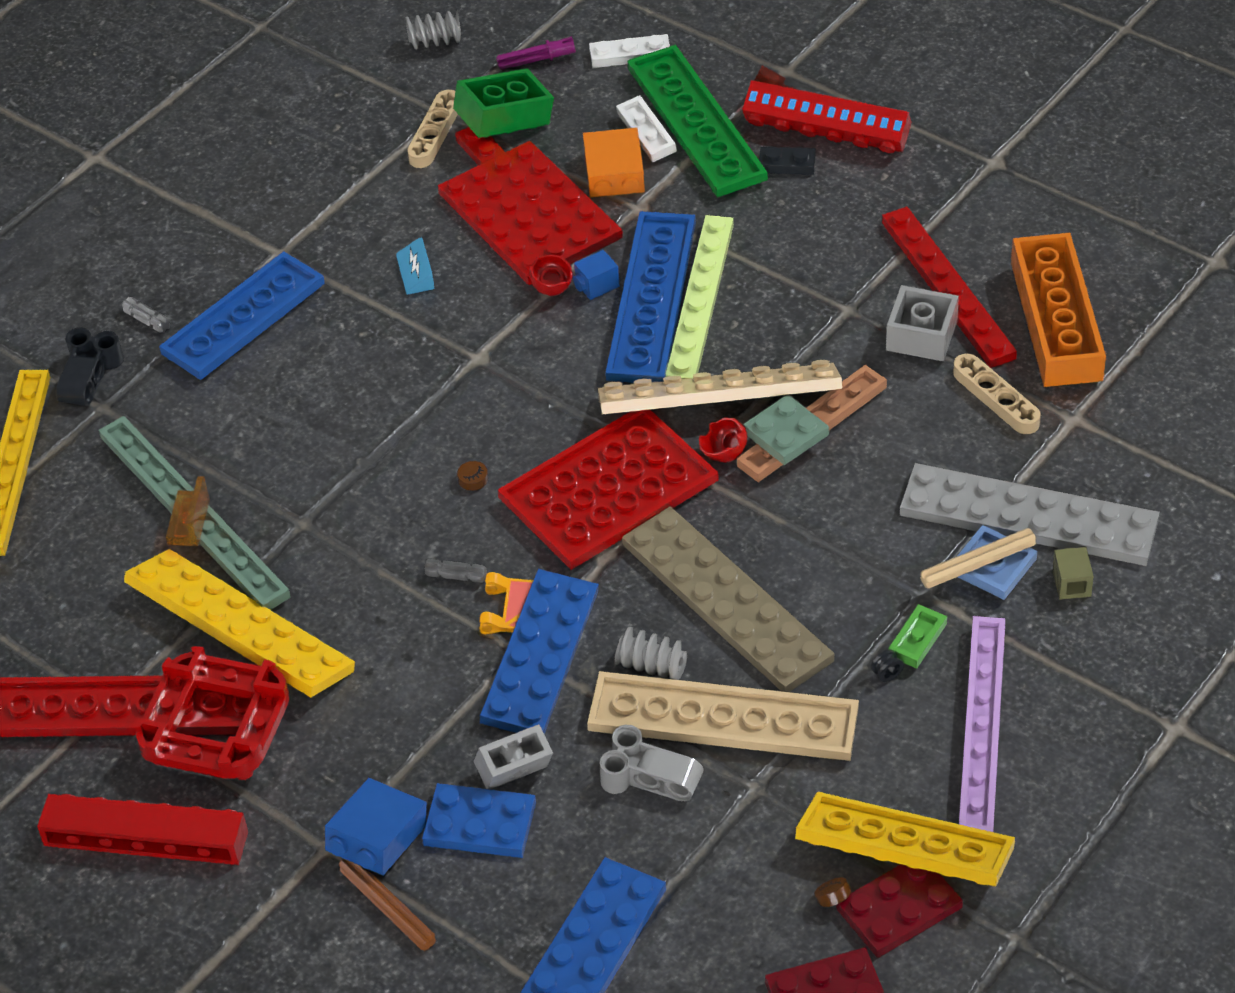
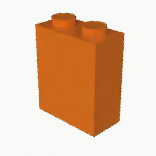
(613, 162)

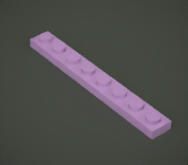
(982, 723)

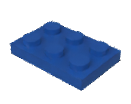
(479, 820)

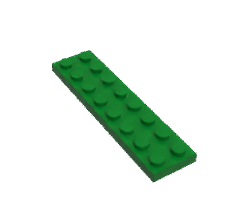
(697, 121)

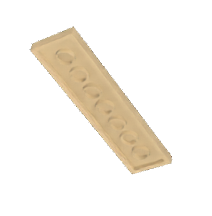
(719, 388)
(725, 715)

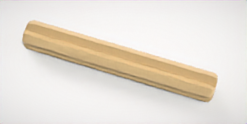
(978, 558)

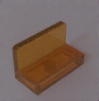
(188, 515)

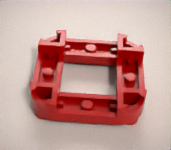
(227, 760)

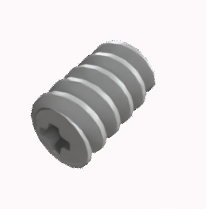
(433, 29)
(650, 655)

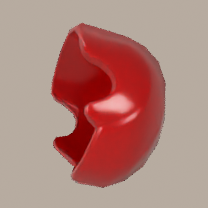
(550, 274)
(724, 440)

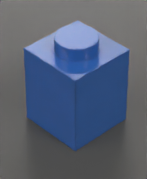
(596, 275)

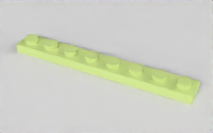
(700, 297)

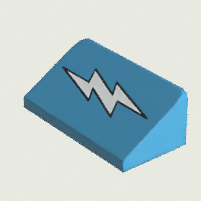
(415, 267)

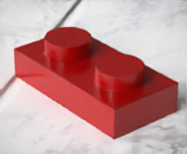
(477, 148)

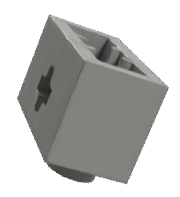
(513, 757)

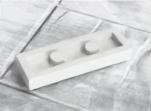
(619, 51)
(651, 133)

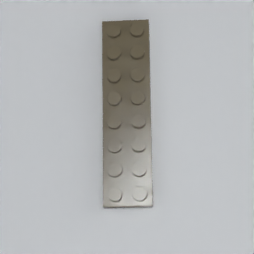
(728, 600)

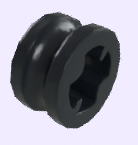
(887, 665)

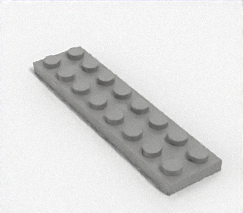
(1009, 507)

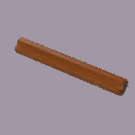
(388, 904)

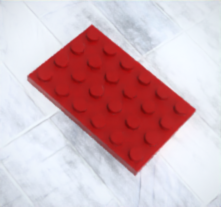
(529, 209)
(607, 486)

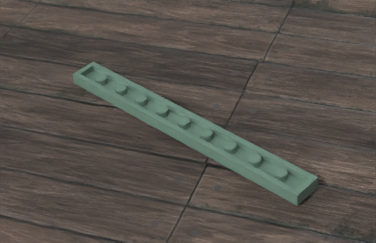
(216, 535)

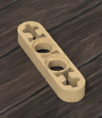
(428, 127)
(999, 391)

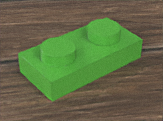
(918, 635)

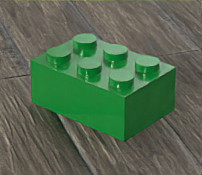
(503, 103)

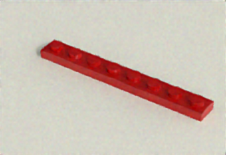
(943, 278)

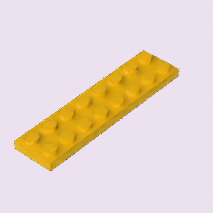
(239, 622)

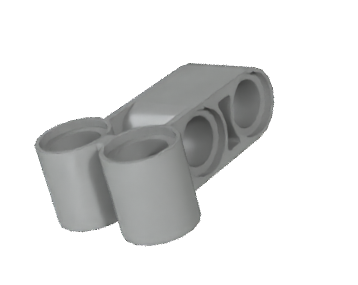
(647, 767)

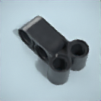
(87, 364)

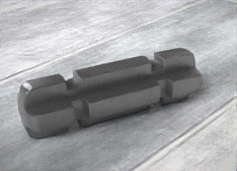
(146, 314)
(455, 570)

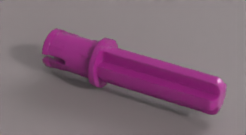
(528, 55)

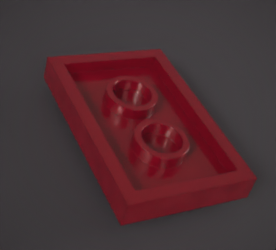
(898, 907)
(836, 974)

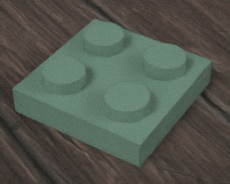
(786, 429)

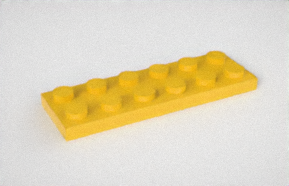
(906, 838)

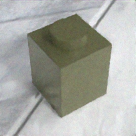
(1072, 573)

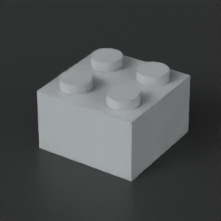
(922, 323)

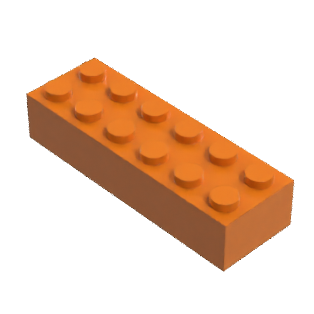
(1058, 310)

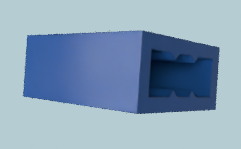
(375, 826)

